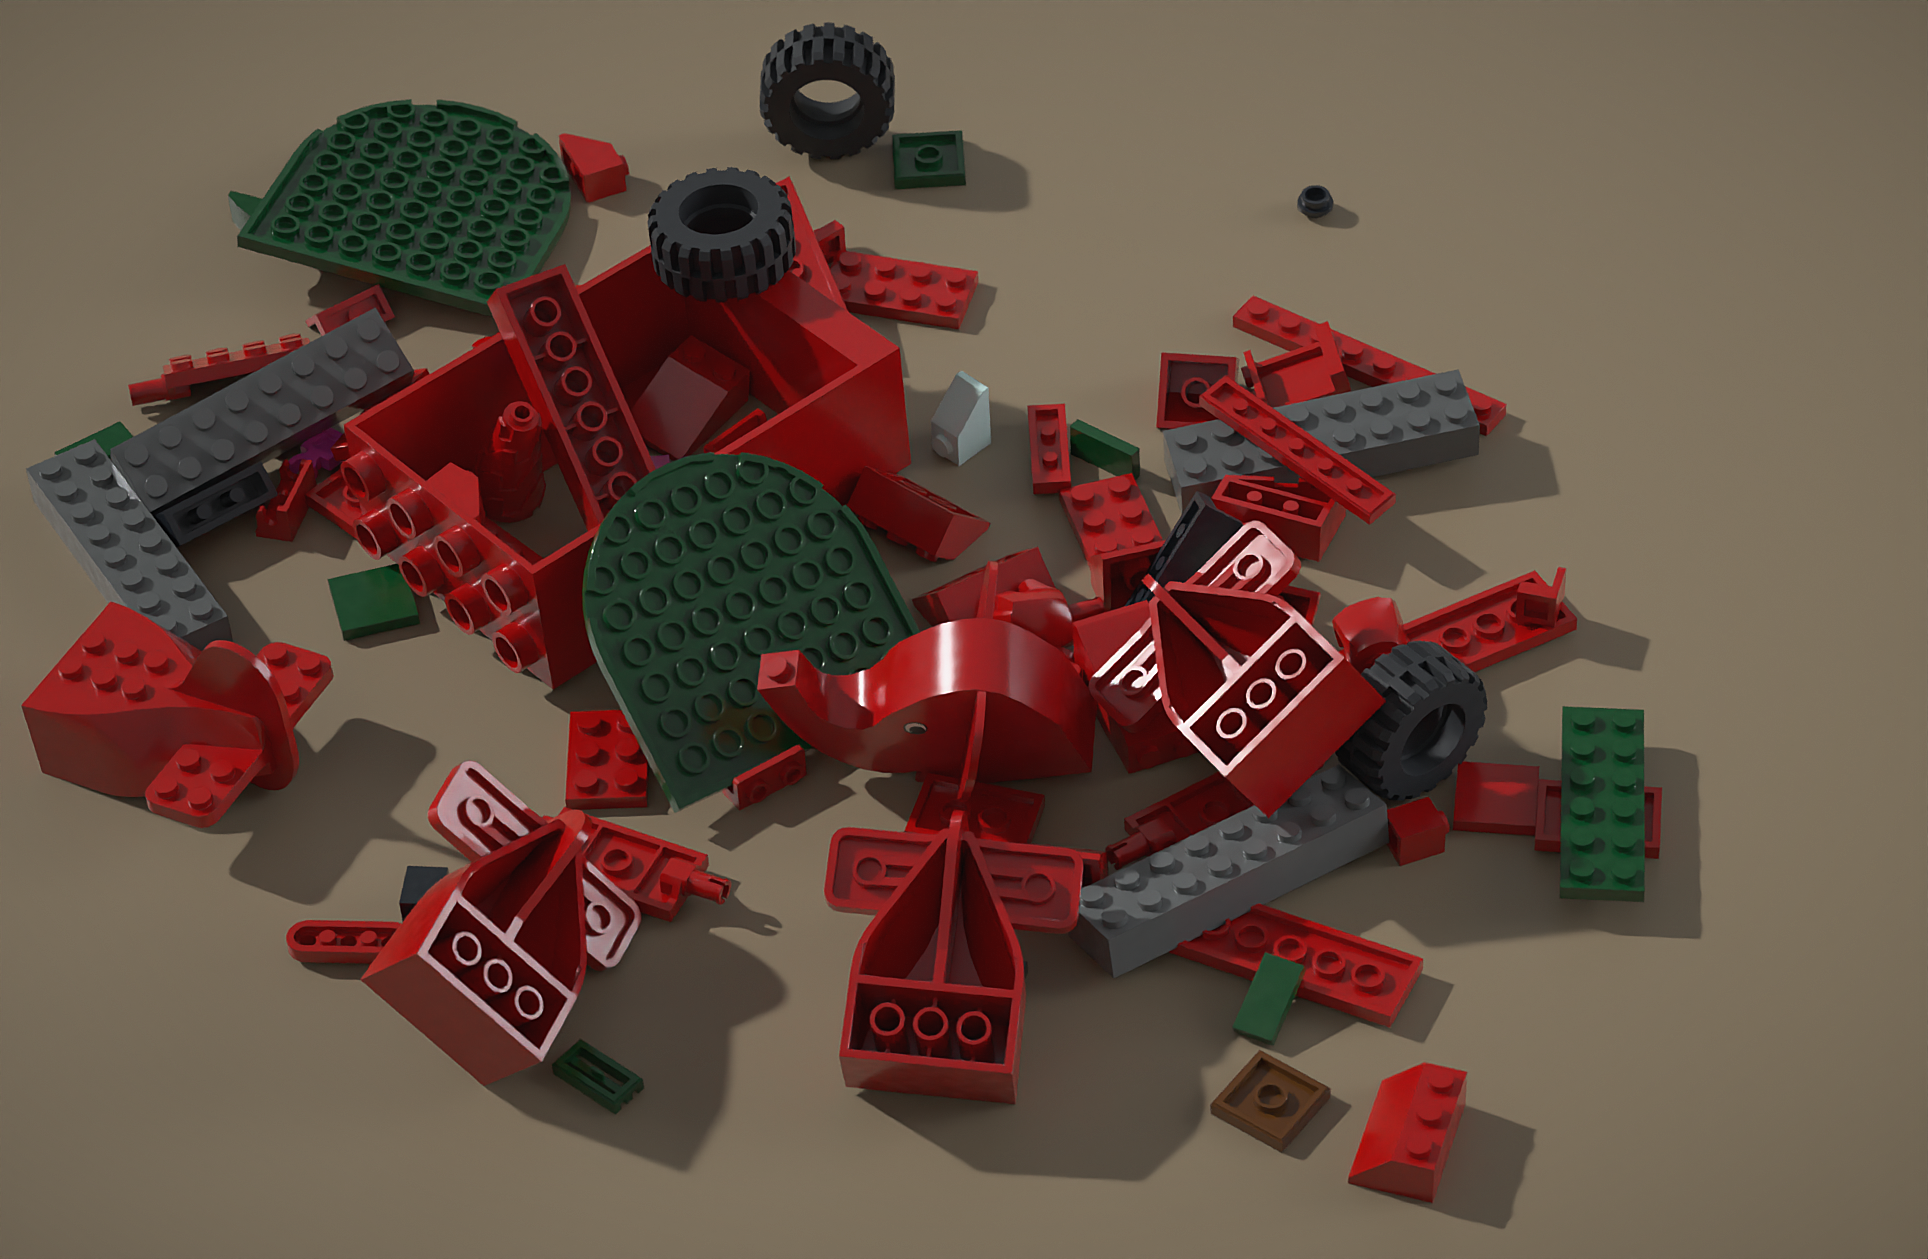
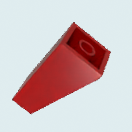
(1095, 643)

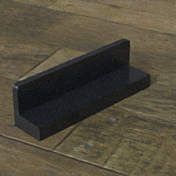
(1190, 545)

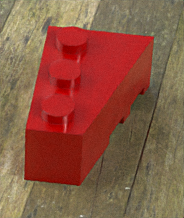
(1294, 512)

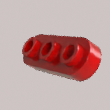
(338, 940)

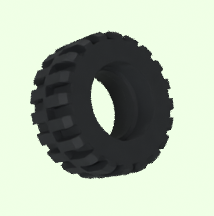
(827, 126)
(721, 234)
(1422, 727)

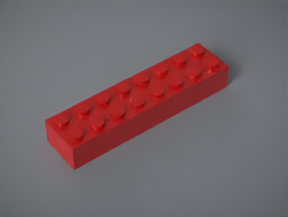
(572, 389)

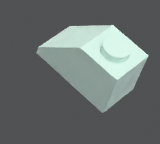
(962, 420)

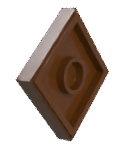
(1270, 1101)

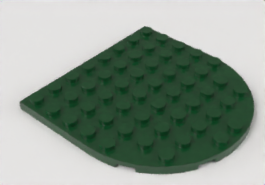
(418, 202)
(706, 576)

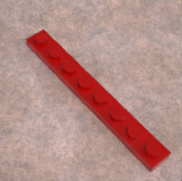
(1358, 358)

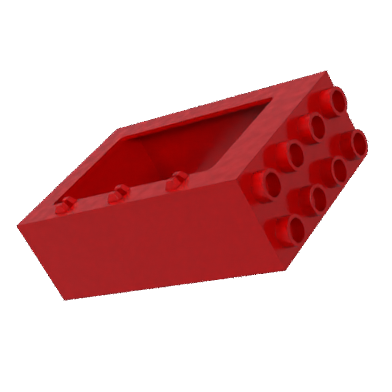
(808, 362)

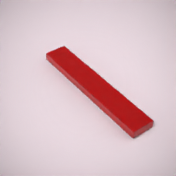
(1297, 450)

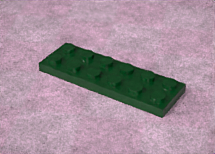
(1602, 804)

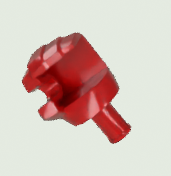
(1044, 611)
(1369, 631)

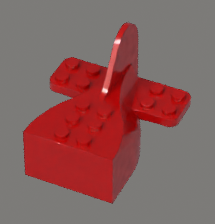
(1239, 672)
(170, 722)
(507, 939)
(939, 965)

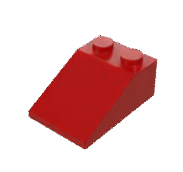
(690, 399)

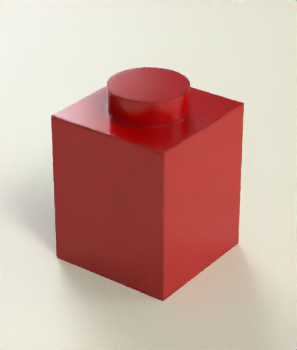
(1416, 831)

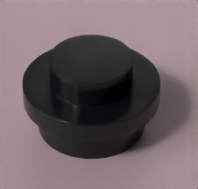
(1315, 201)

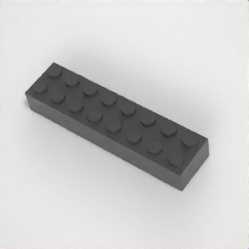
(264, 413)
(1373, 428)
(124, 544)
(1227, 871)

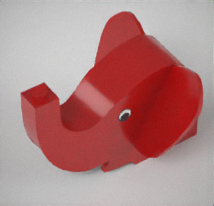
(947, 702)

